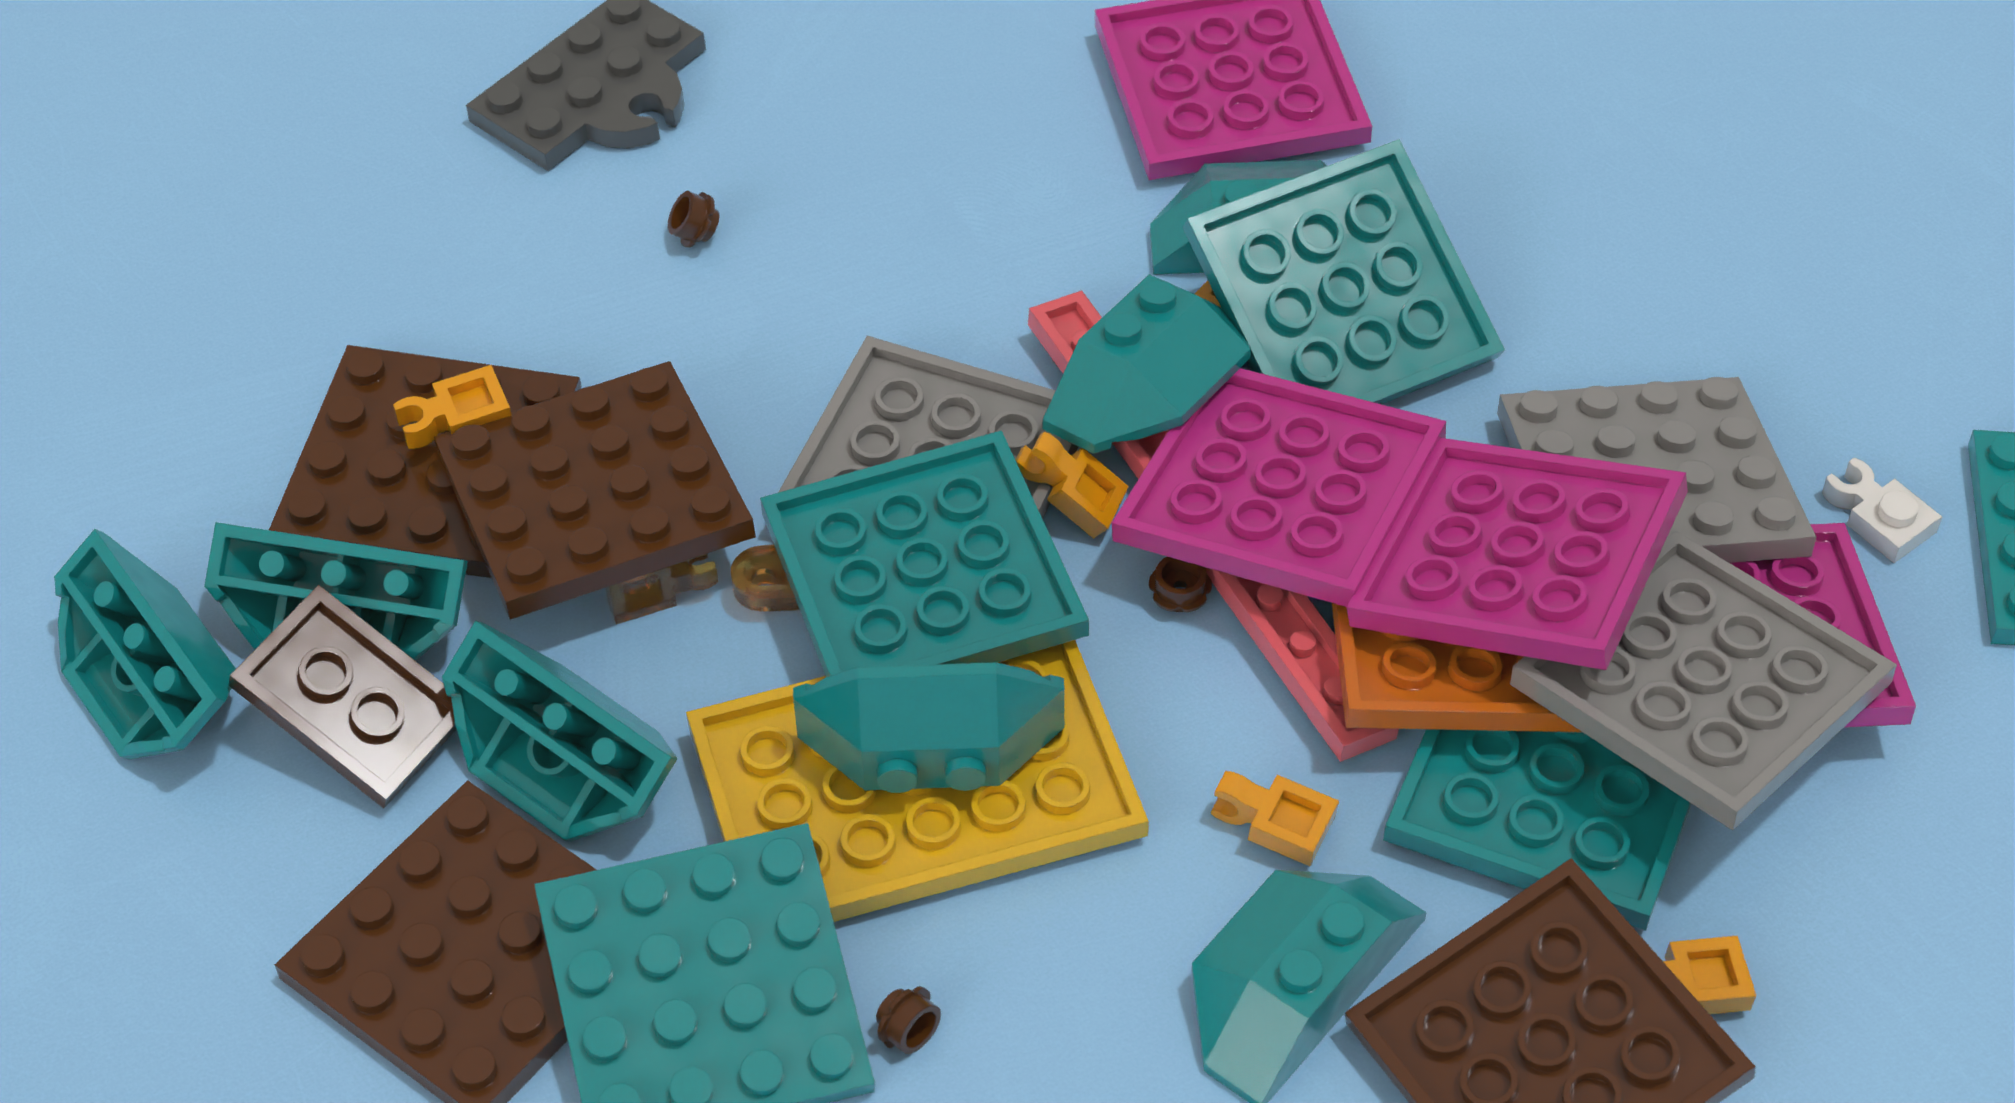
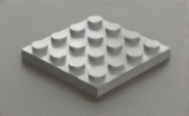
(914, 402)
(1707, 427)
(1714, 684)

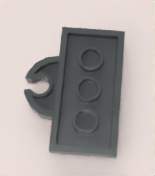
(593, 84)

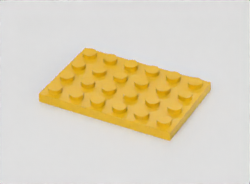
(924, 841)

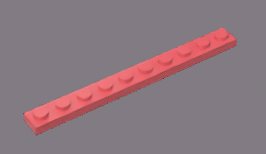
(1278, 620)

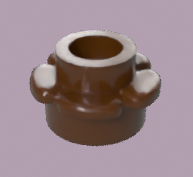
(693, 218)
(1178, 573)
(907, 1019)

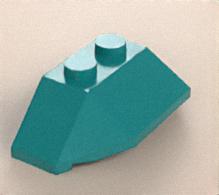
(1208, 189)
(1144, 367)
(268, 573)
(136, 651)
(930, 723)
(551, 737)
(1291, 972)

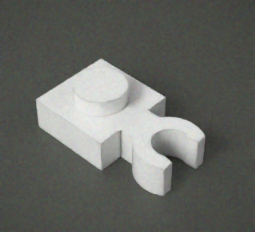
(1884, 516)

